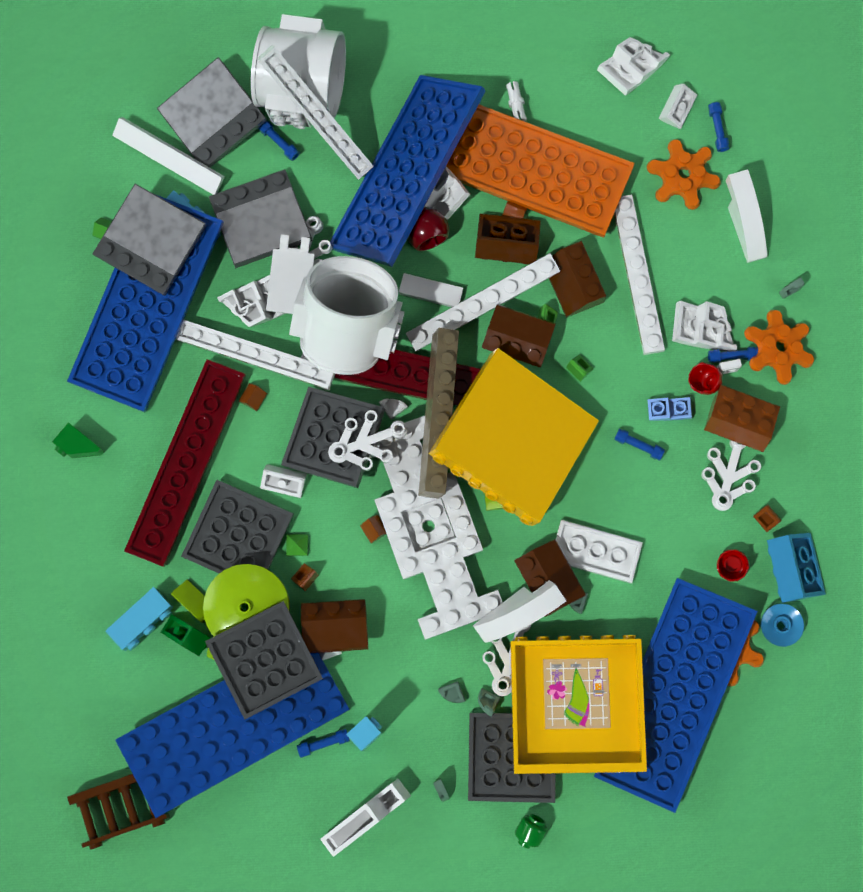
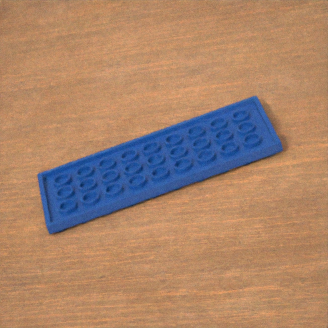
(406, 169)
(139, 326)
(683, 687)
(211, 740)

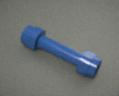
(715, 111)
(290, 151)
(716, 356)
(623, 437)
(305, 749)

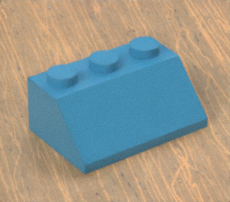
(795, 567)

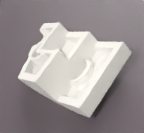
(631, 65)
(447, 194)
(250, 302)
(702, 326)

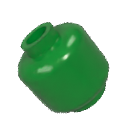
(531, 831)

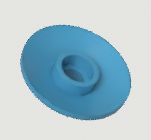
(792, 623)

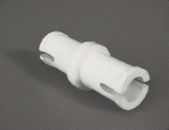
(516, 101)

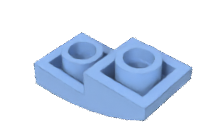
(669, 409)

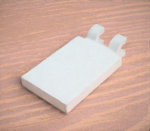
(287, 273)

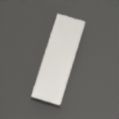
(430, 290)

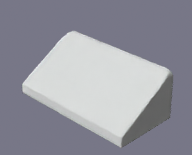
(678, 106)
(283, 480)

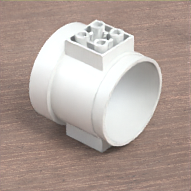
(313, 54)
(347, 315)

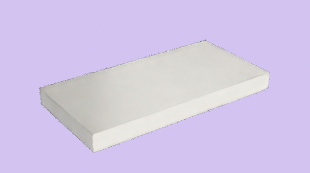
(599, 551)

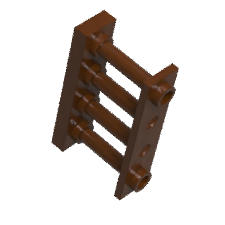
(102, 792)

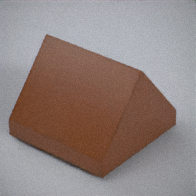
(514, 210)
(253, 397)
(767, 518)
(373, 528)
(305, 576)

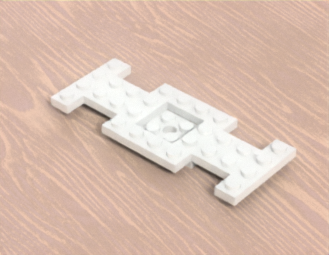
(434, 552)

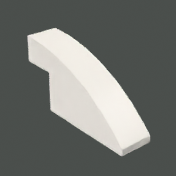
(746, 216)
(519, 611)
(365, 817)

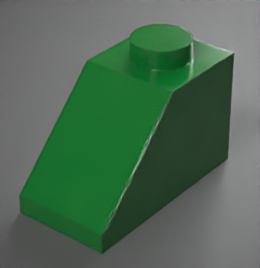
(75, 444)
(185, 635)

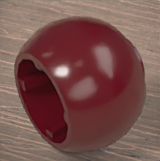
(429, 230)

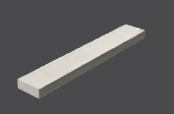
(168, 155)

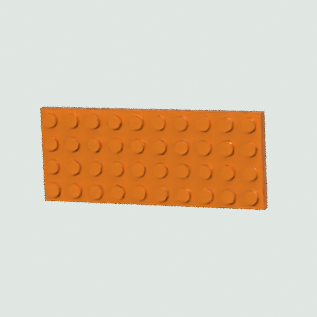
(540, 170)

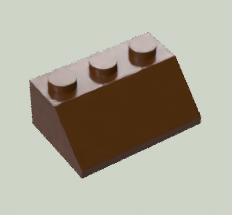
(507, 239)
(577, 281)
(519, 335)
(550, 564)
(334, 626)

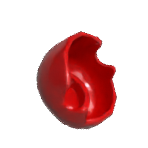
(705, 378)
(732, 565)

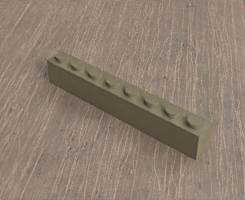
(438, 409)

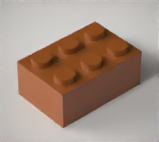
(742, 418)

